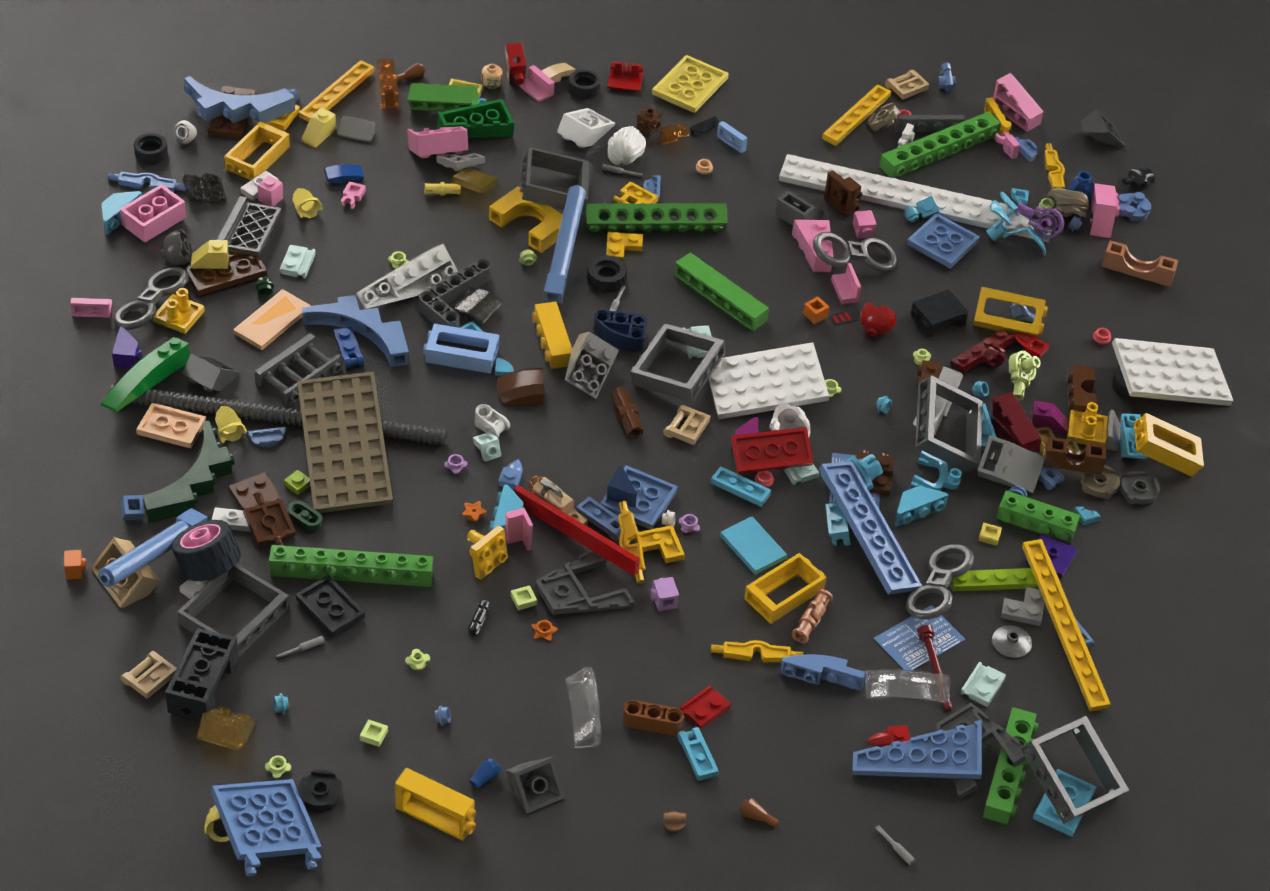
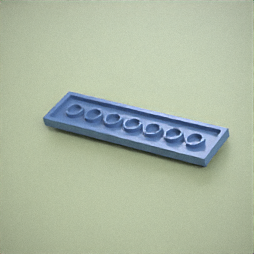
(870, 527)

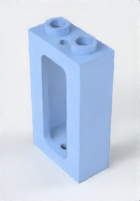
(461, 357)

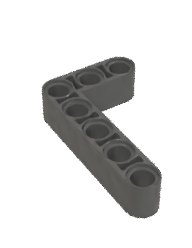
(436, 299)

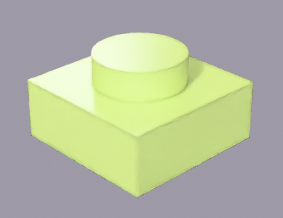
(523, 597)
(373, 733)

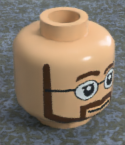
(492, 76)

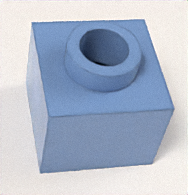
(135, 503)

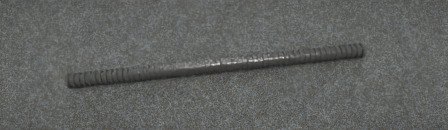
(277, 414)

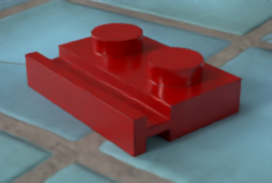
(705, 707)

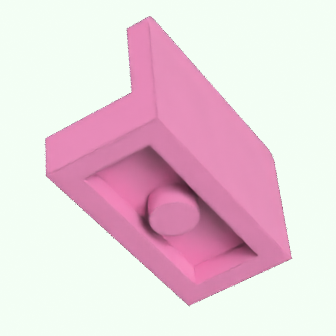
(538, 84)
(847, 286)
(91, 307)
(518, 527)

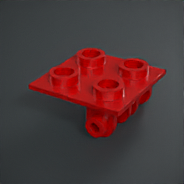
(624, 77)

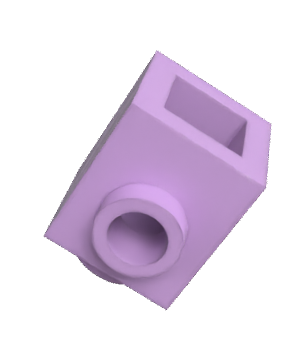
(665, 594)

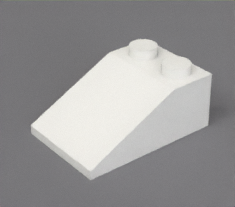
(584, 127)

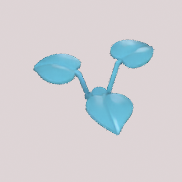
(999, 229)

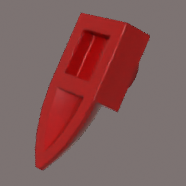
(1031, 344)
(892, 734)

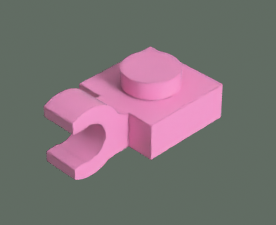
(1009, 143)

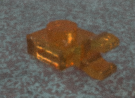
(671, 133)

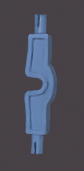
(138, 180)

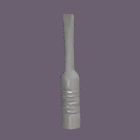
(618, 170)
(615, 303)
(304, 646)
(909, 859)

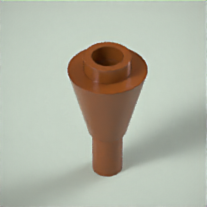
(414, 72)
(753, 810)

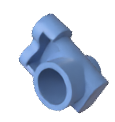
(946, 80)

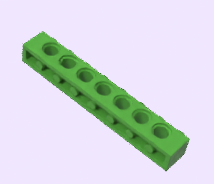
(939, 145)
(717, 211)
(351, 565)

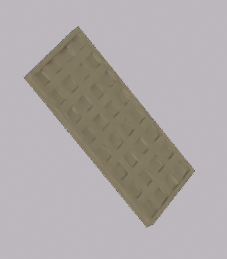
(344, 442)

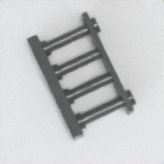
(295, 355)

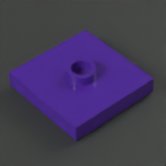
(1059, 553)

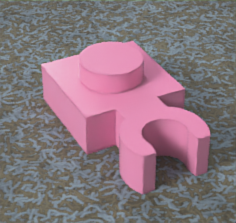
(352, 193)

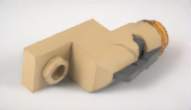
(555, 496)

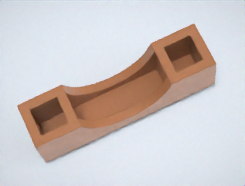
(1159, 271)

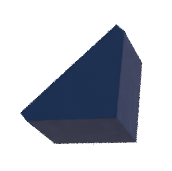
(621, 488)

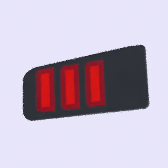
(845, 316)

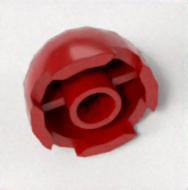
(877, 320)

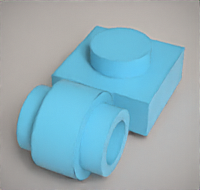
(925, 208)

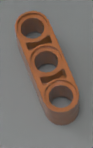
(652, 717)

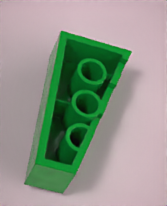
(480, 120)

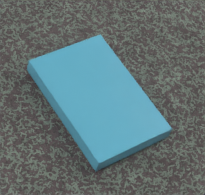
(753, 545)
(1079, 793)

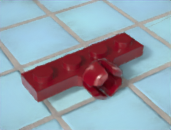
(988, 351)

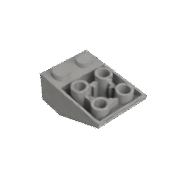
(590, 363)
(1010, 464)

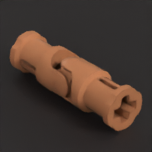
(812, 616)

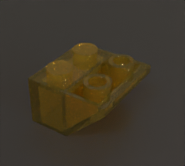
(226, 728)

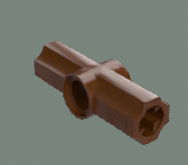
(627, 412)

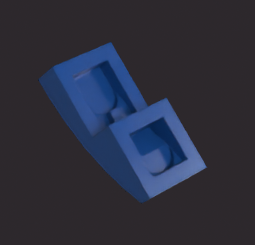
(340, 173)

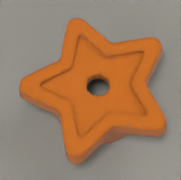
(473, 516)
(544, 625)

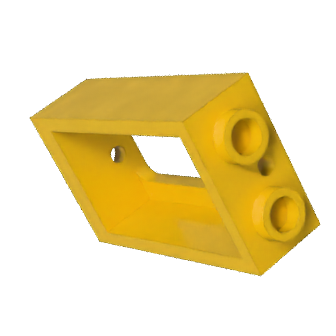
(243, 149)
(1011, 326)
(1186, 461)
(796, 566)
(435, 804)

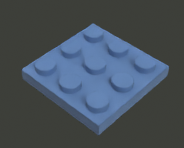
(943, 240)
(651, 501)

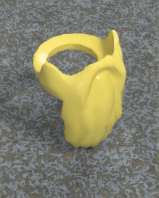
(306, 204)
(229, 425)
(212, 816)

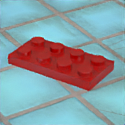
(771, 450)

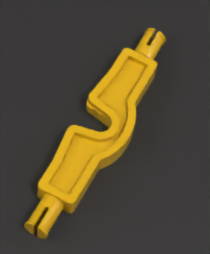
(1055, 167)
(629, 532)
(745, 651)

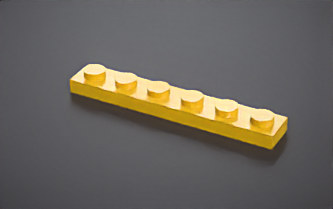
(338, 89)
(856, 115)

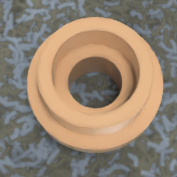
(704, 166)

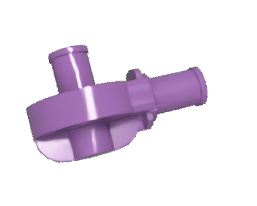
(1043, 220)

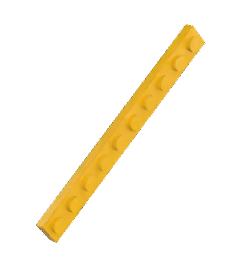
(1066, 625)

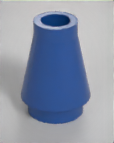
(486, 772)

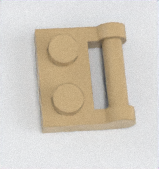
(907, 84)
(692, 426)
(153, 678)

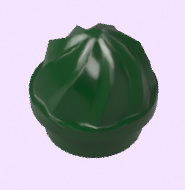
(264, 286)

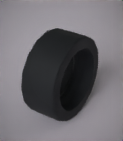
(584, 92)
(150, 157)

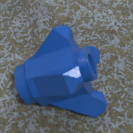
(1082, 183)

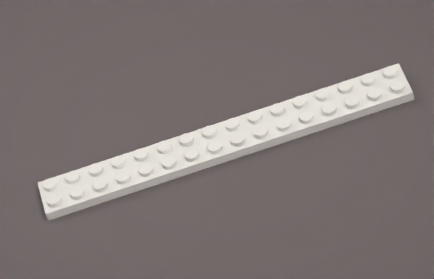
(902, 194)

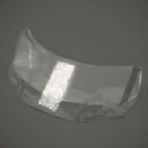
(907, 684)
(584, 708)

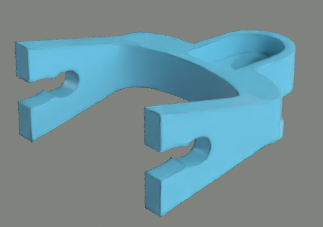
(946, 479)

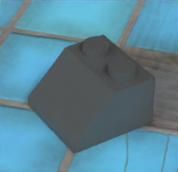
(209, 372)

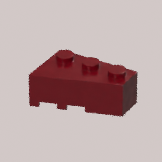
(1013, 424)

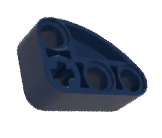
(621, 329)

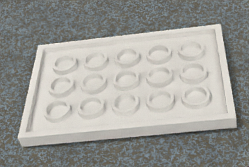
(1172, 372)
(767, 379)

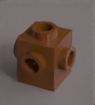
(649, 121)

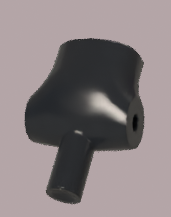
(1140, 178)

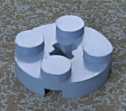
(1131, 200)

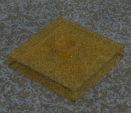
(474, 180)

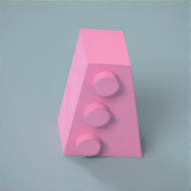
(1017, 103)
(438, 141)
(1104, 209)
(805, 232)

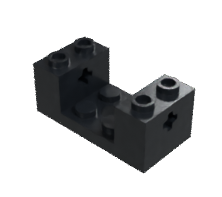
(193, 689)

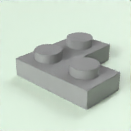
(460, 162)
(1026, 612)

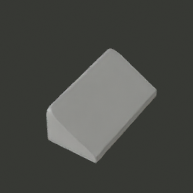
(356, 129)
(1113, 432)

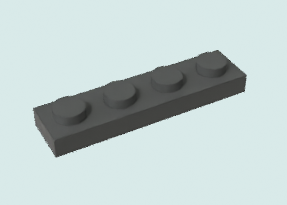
(928, 123)

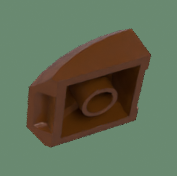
(522, 387)

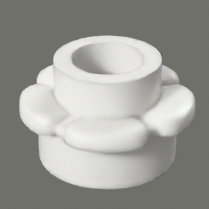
(668, 518)

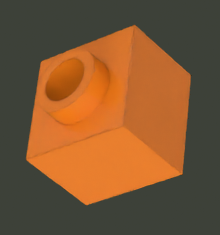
(816, 310)
(74, 564)

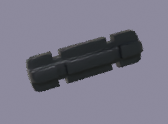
(704, 125)
(479, 617)

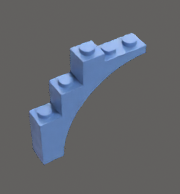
(238, 107)
(367, 322)

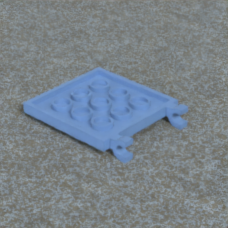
(266, 822)

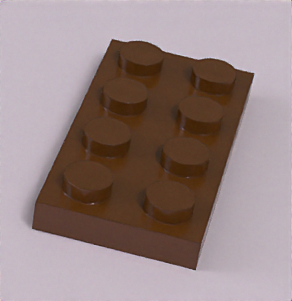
(223, 126)
(240, 269)

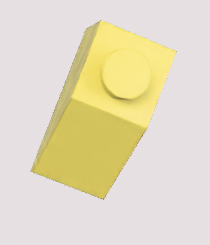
(319, 128)
(211, 255)

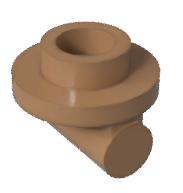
(674, 820)

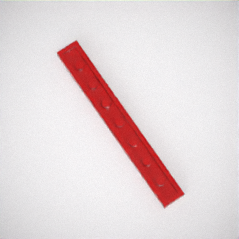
(578, 531)

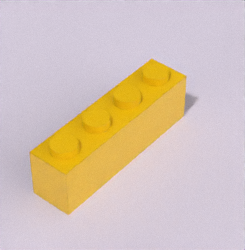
(553, 334)

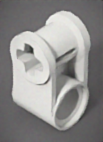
(490, 420)

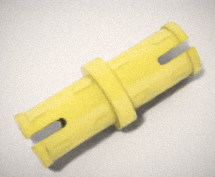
(442, 189)

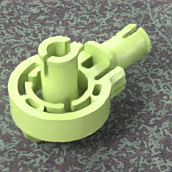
(1018, 365)

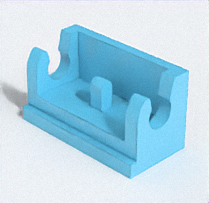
(837, 524)

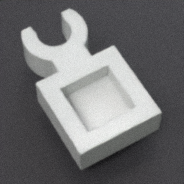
(907, 135)

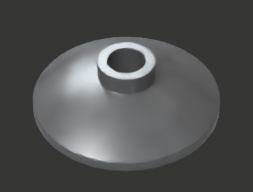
(1011, 642)

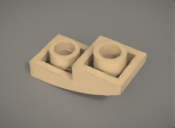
(557, 71)

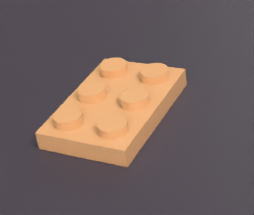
(171, 425)

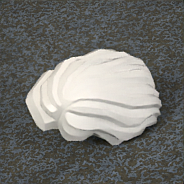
(626, 146)
(788, 418)

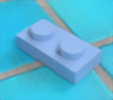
(732, 137)

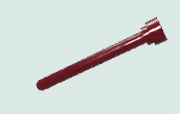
(926, 634)

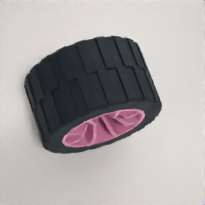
(206, 550)

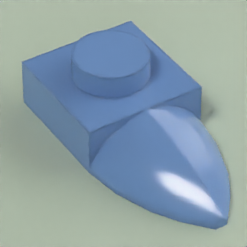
(511, 474)

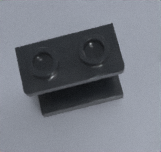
(938, 311)

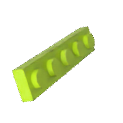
(994, 580)

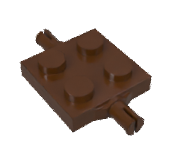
(268, 521)

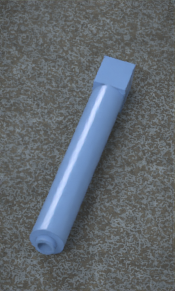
(562, 255)
(148, 551)

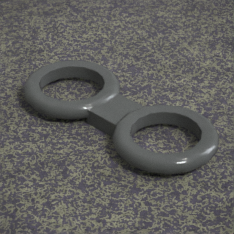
(854, 251)
(150, 298)
(939, 582)

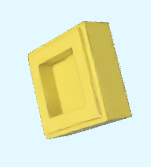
(990, 534)

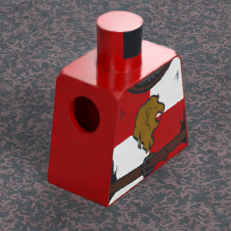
(515, 70)

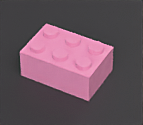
(153, 213)

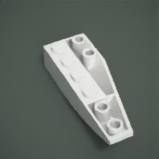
(409, 278)

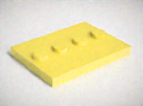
(690, 83)

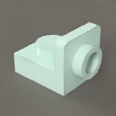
(488, 445)

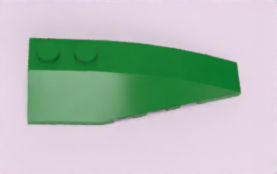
(147, 373)

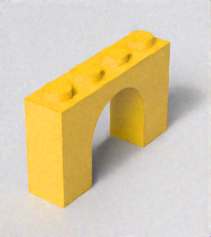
(514, 206)

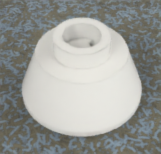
(185, 132)

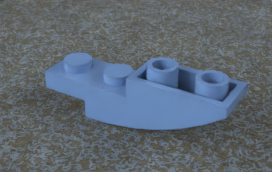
(817, 667)

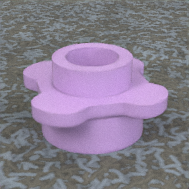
(455, 463)
(689, 523)

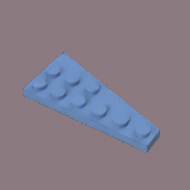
(934, 754)

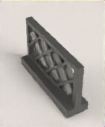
(235, 224)

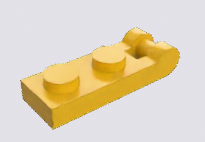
(993, 108)

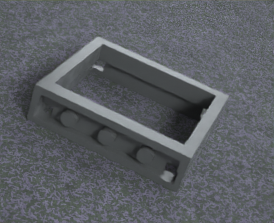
(554, 162)
(671, 387)
(925, 423)
(267, 617)
(1097, 757)

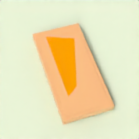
(271, 320)

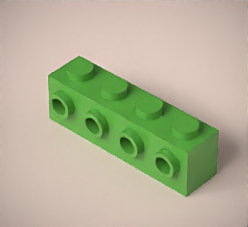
(441, 97)
(1039, 518)

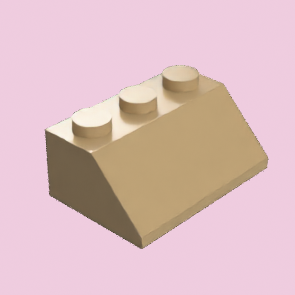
(134, 586)

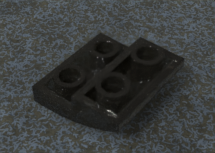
(204, 189)
(477, 305)

